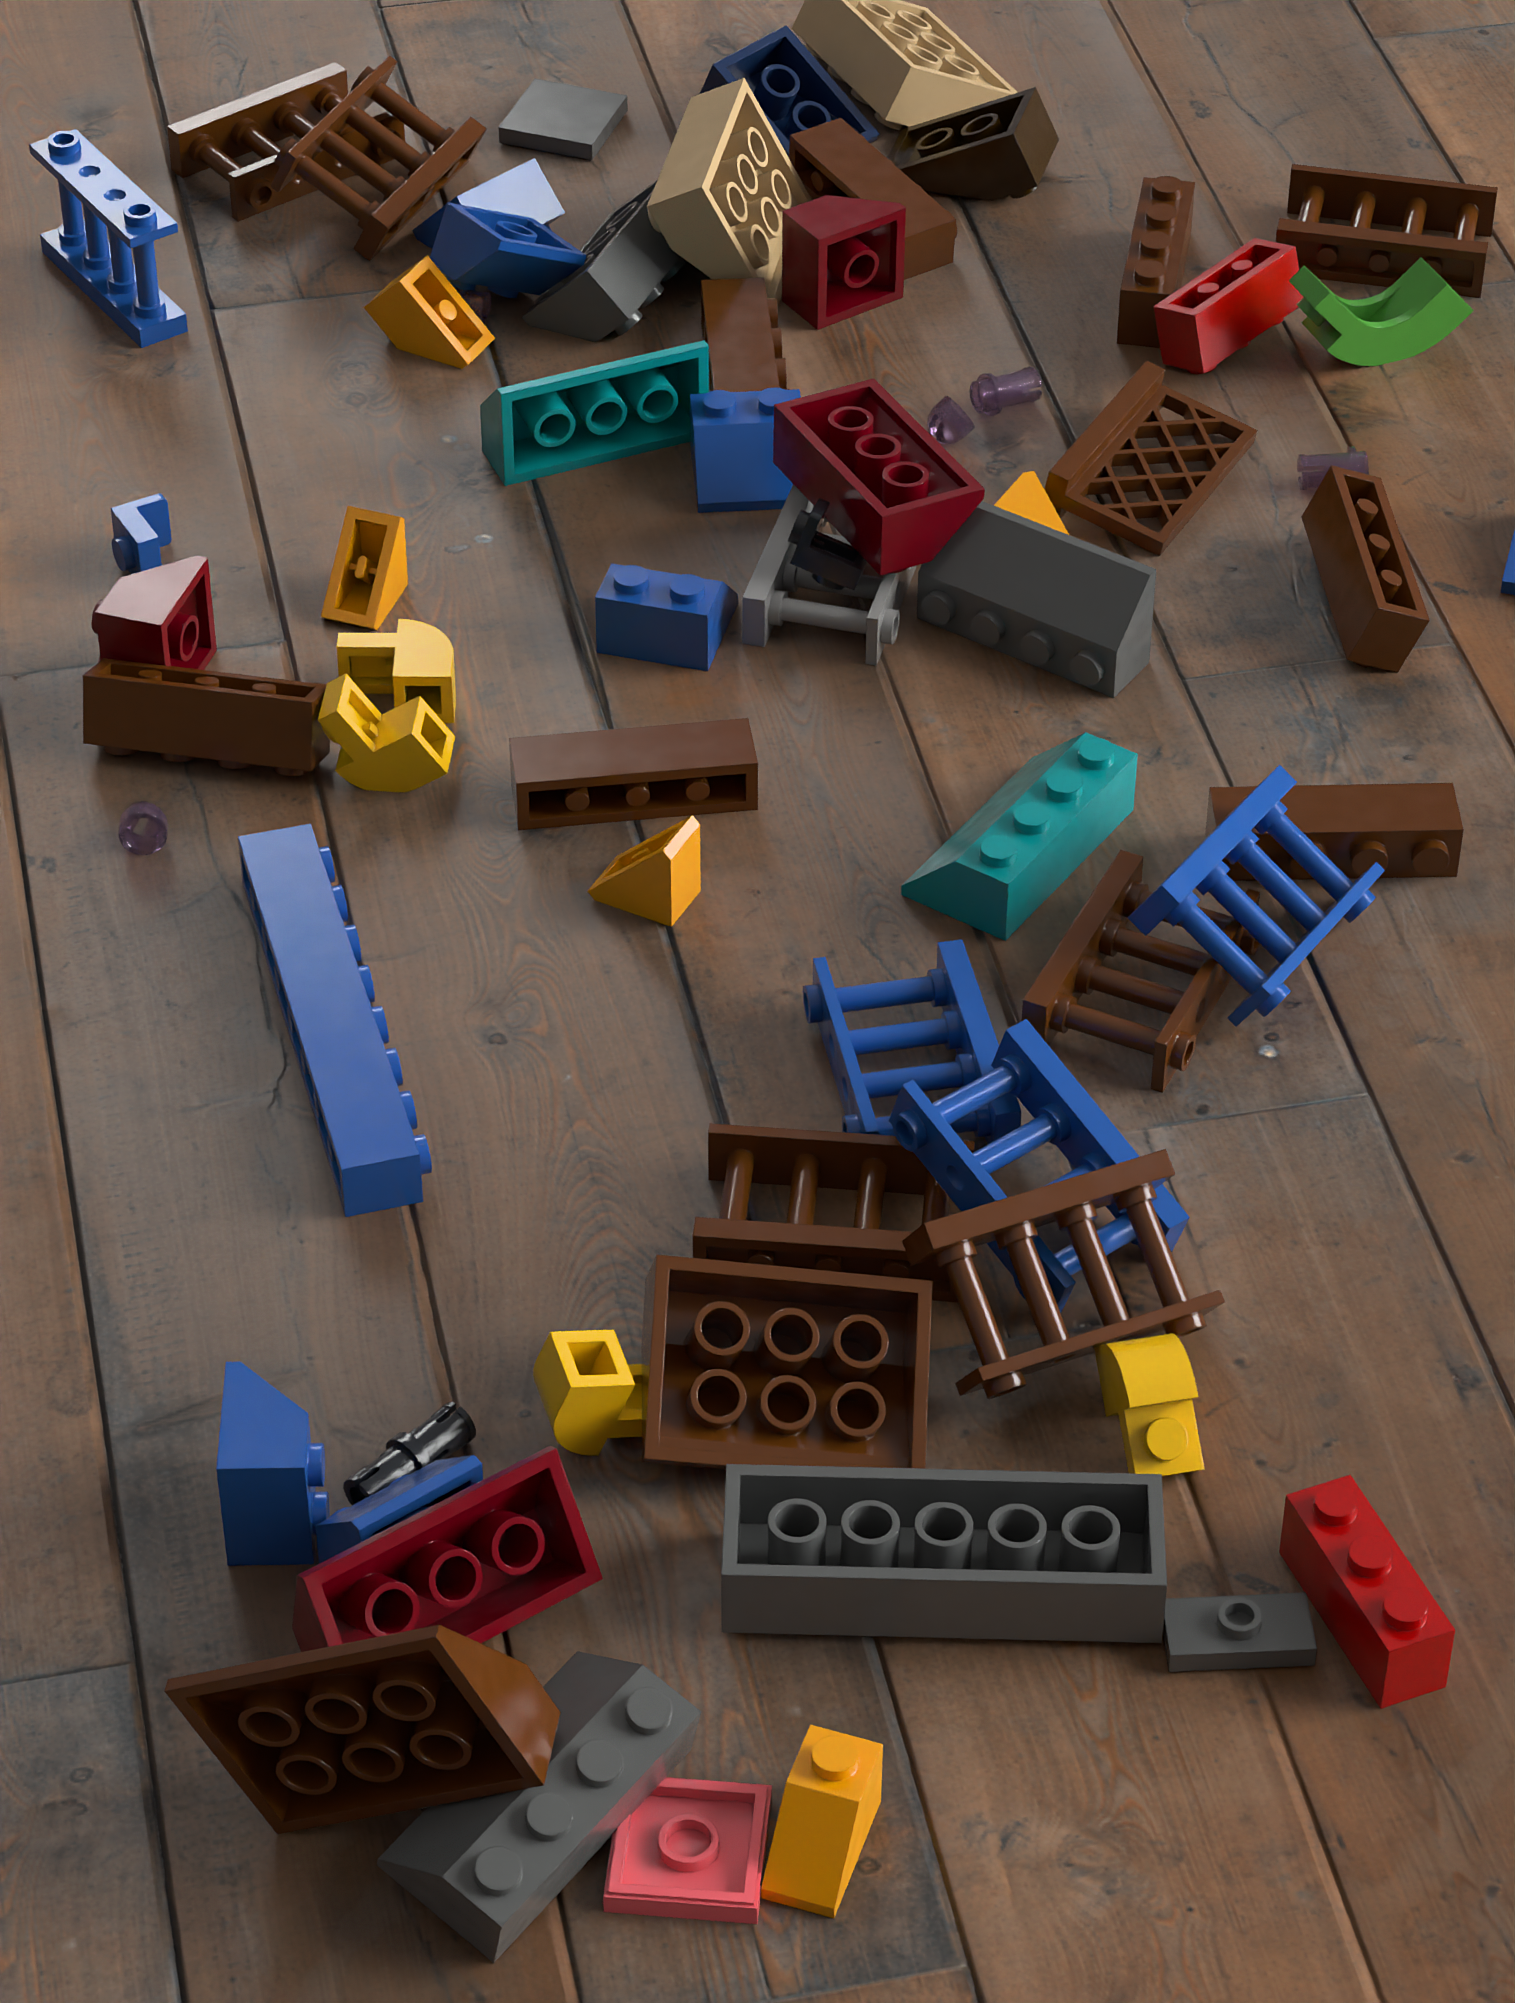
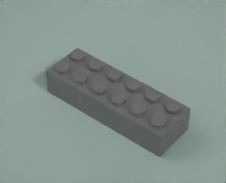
(943, 1553)

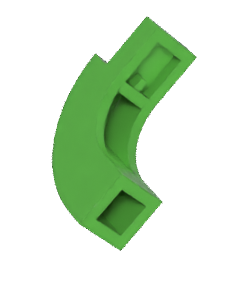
(1387, 326)

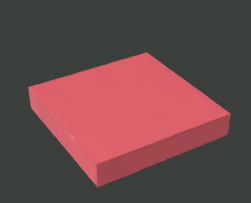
(692, 1852)

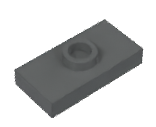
(1238, 1632)

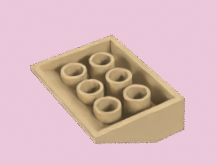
(897, 59)
(727, 189)

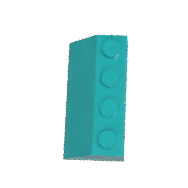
(593, 413)
(1029, 836)

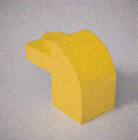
(403, 664)
(388, 749)
(588, 1389)
(1152, 1393)

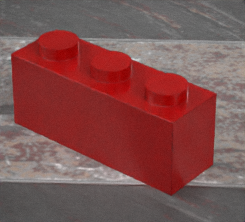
(1227, 306)
(1366, 1591)

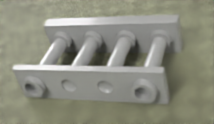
(768, 603)

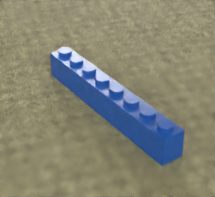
(332, 1023)

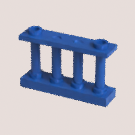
(102, 265)
(1207, 873)
(962, 1027)
(1061, 1115)

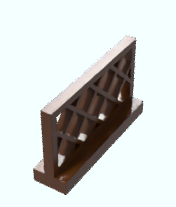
(1113, 443)

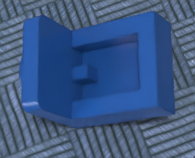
(139, 533)

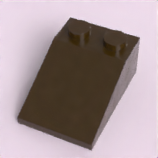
(981, 149)

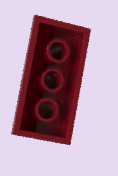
(880, 470)
(460, 1564)

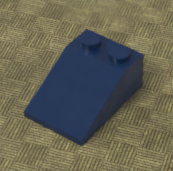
(788, 86)

